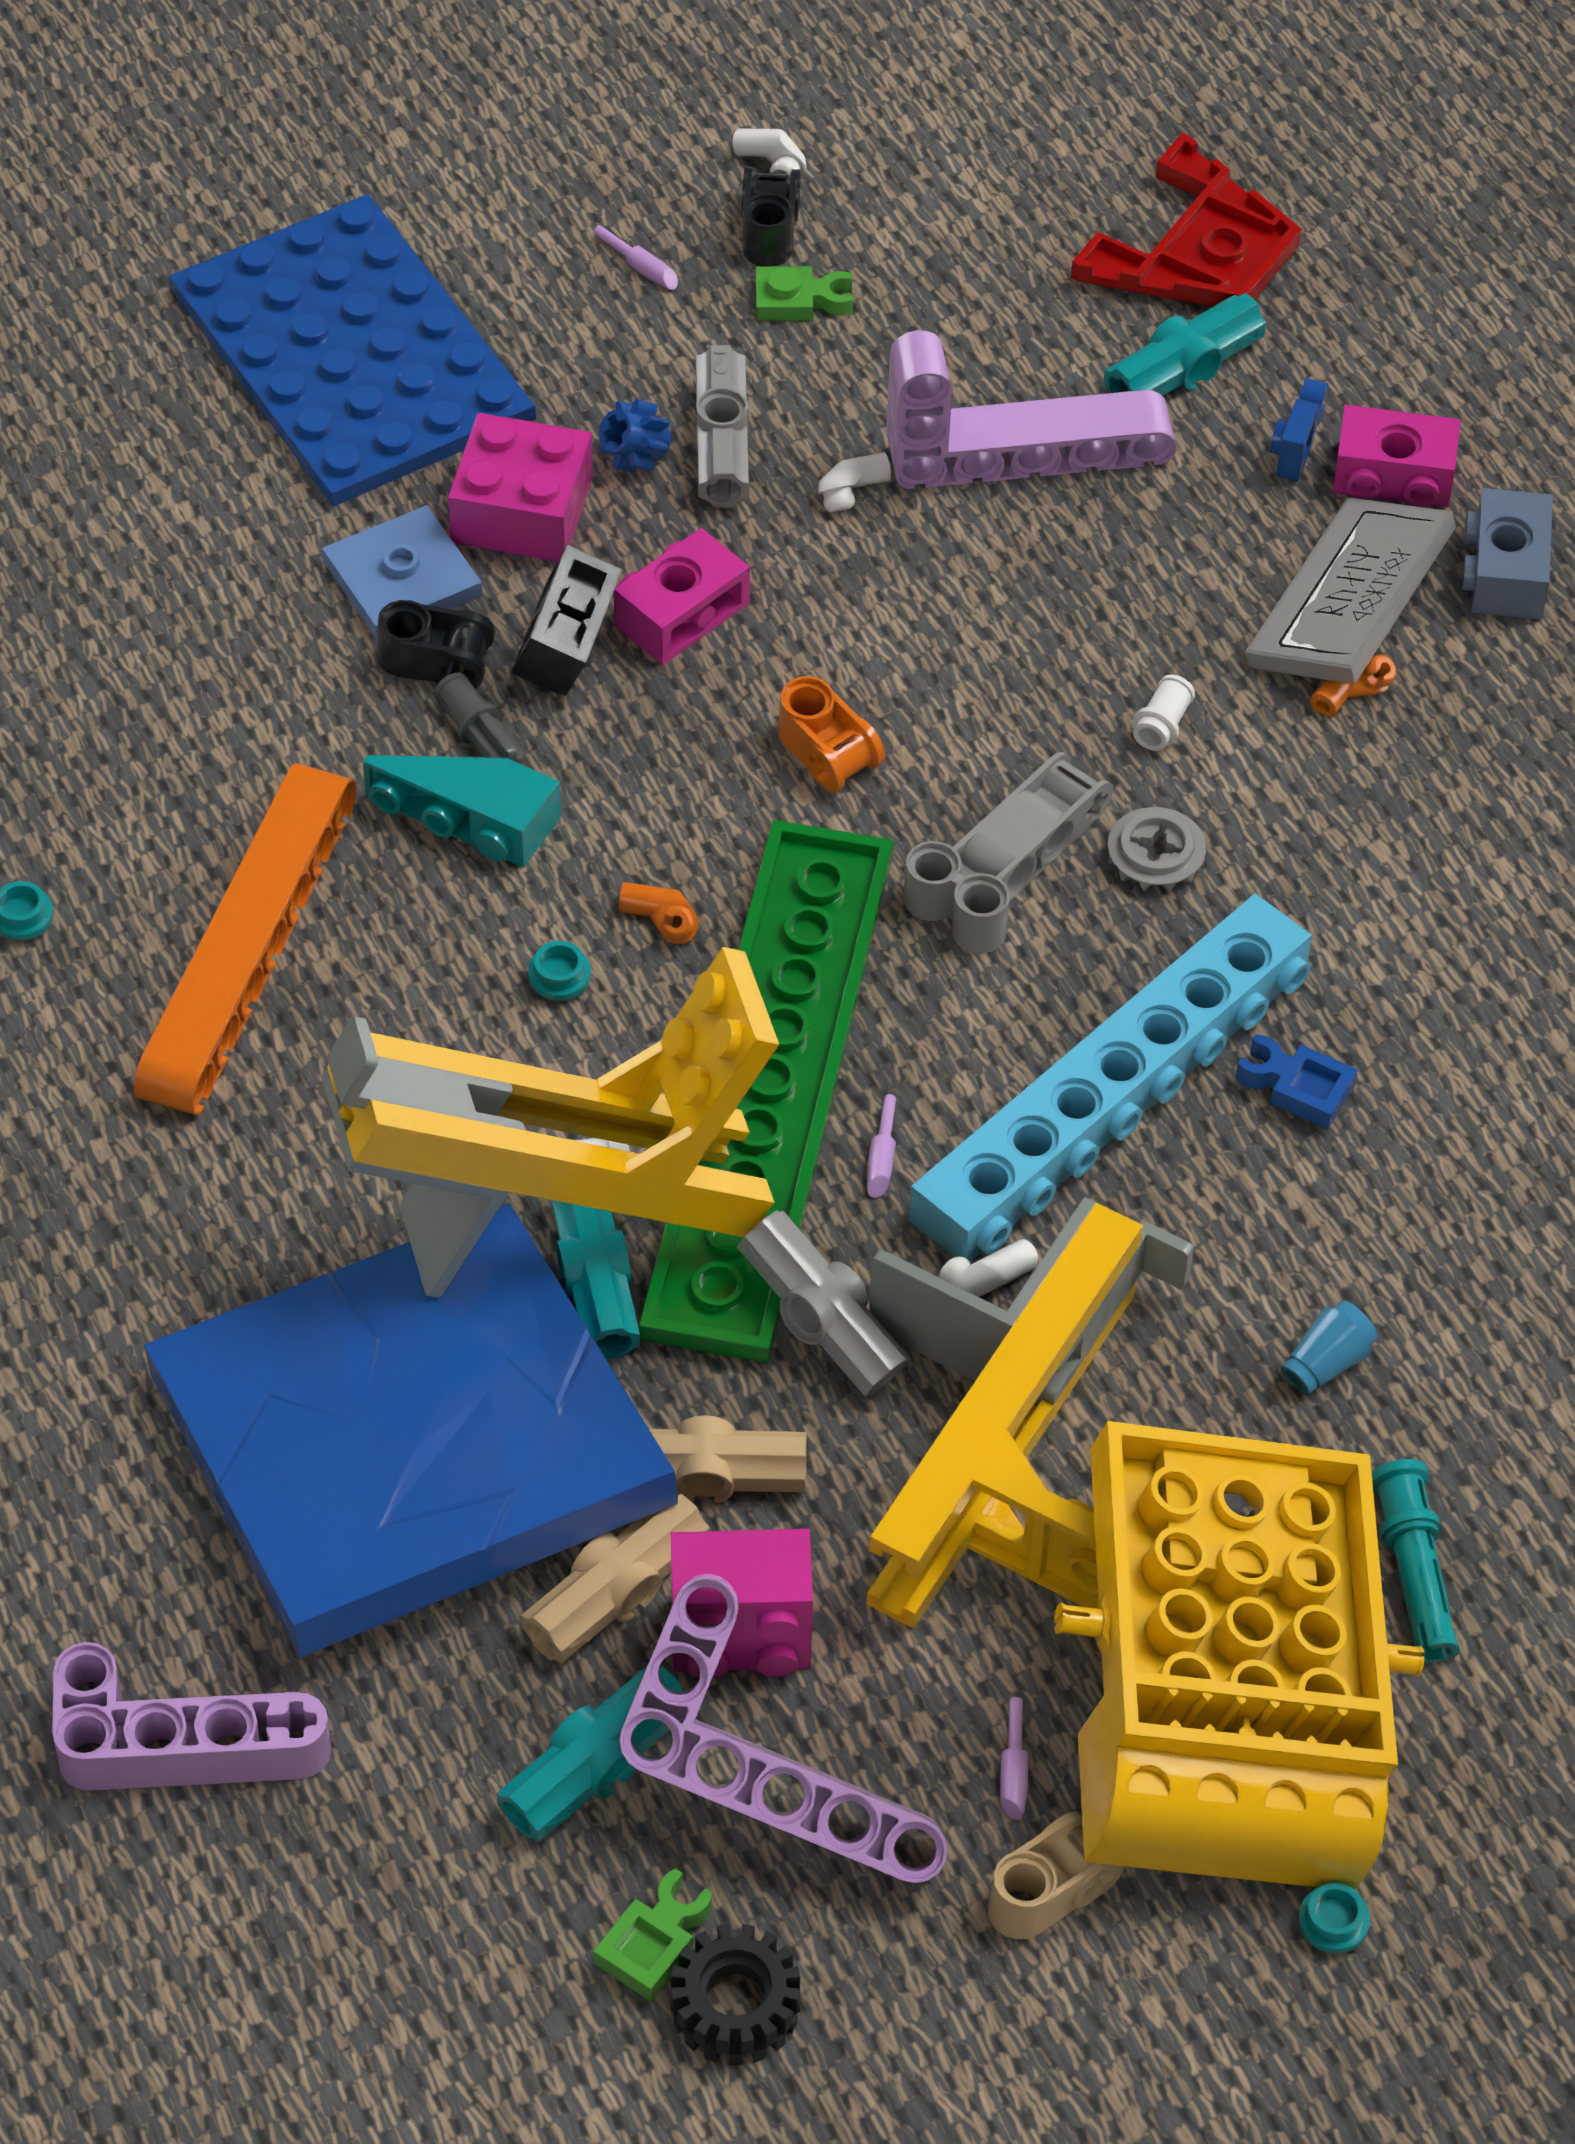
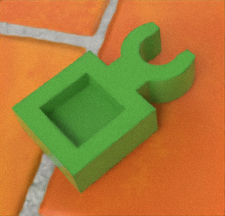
(793, 293)
(649, 1940)

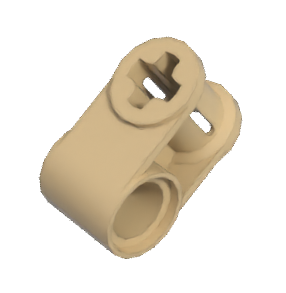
(1052, 1872)

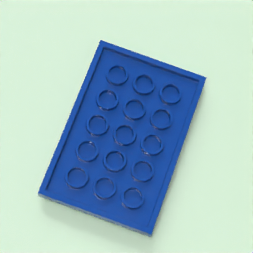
(349, 348)

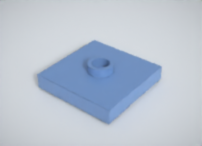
(401, 561)

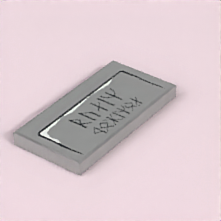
(1350, 590)

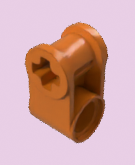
(826, 733)

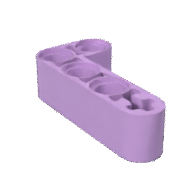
(188, 1723)

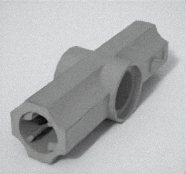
(722, 426)
(823, 1303)

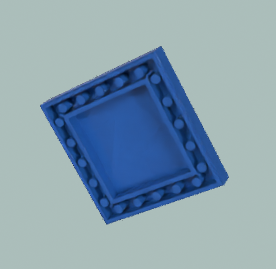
(408, 1438)

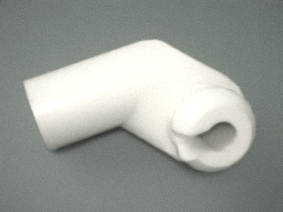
(773, 145)
(851, 474)
(991, 1270)

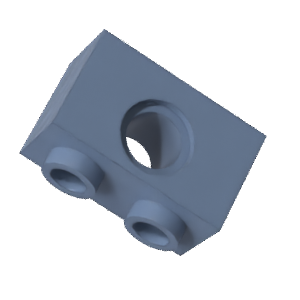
(1510, 553)

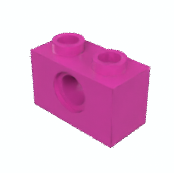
(1396, 456)
(681, 595)

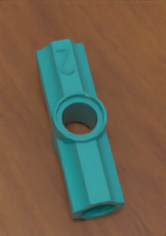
(1189, 350)
(597, 1275)
(579, 1762)

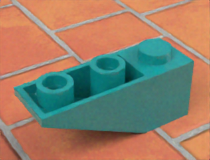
(476, 799)

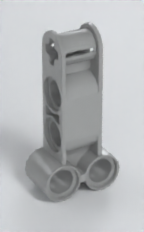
(1002, 853)

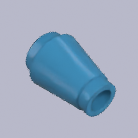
(1330, 1347)

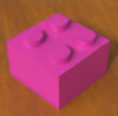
(520, 487)
(773, 1593)

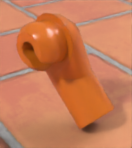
(1373, 681)
(664, 907)

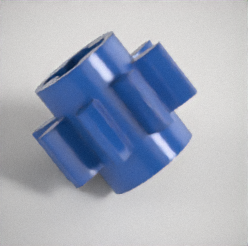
(634, 435)

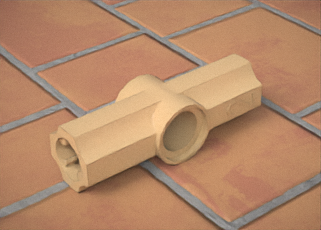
(717, 1459)
(608, 1581)

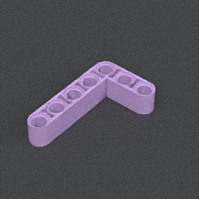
(1010, 439)
(755, 1762)

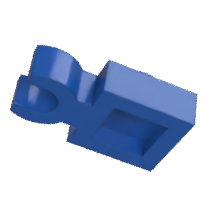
(1295, 437)
(1301, 1084)

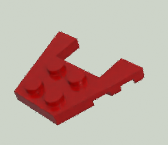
(1217, 249)

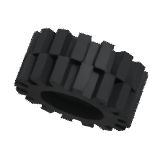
(743, 1956)

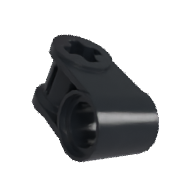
(769, 215)
(429, 641)

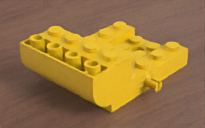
(1236, 1661)

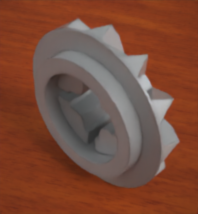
(1138, 832)

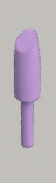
(641, 260)
(882, 1151)
(1014, 1765)

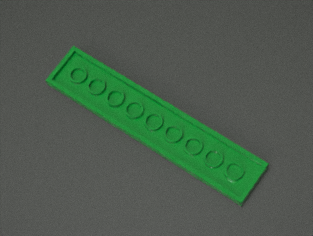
(809, 957)

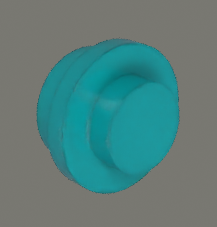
(24, 911)
(559, 971)
(1334, 1918)

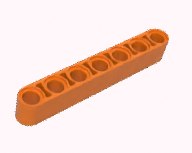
(242, 938)

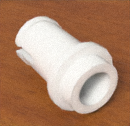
(1158, 722)

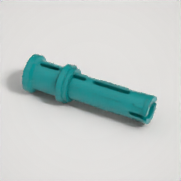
(1412, 1533)

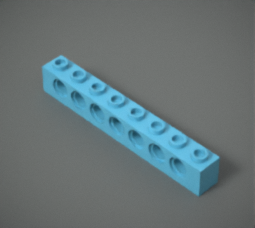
(1144, 1045)

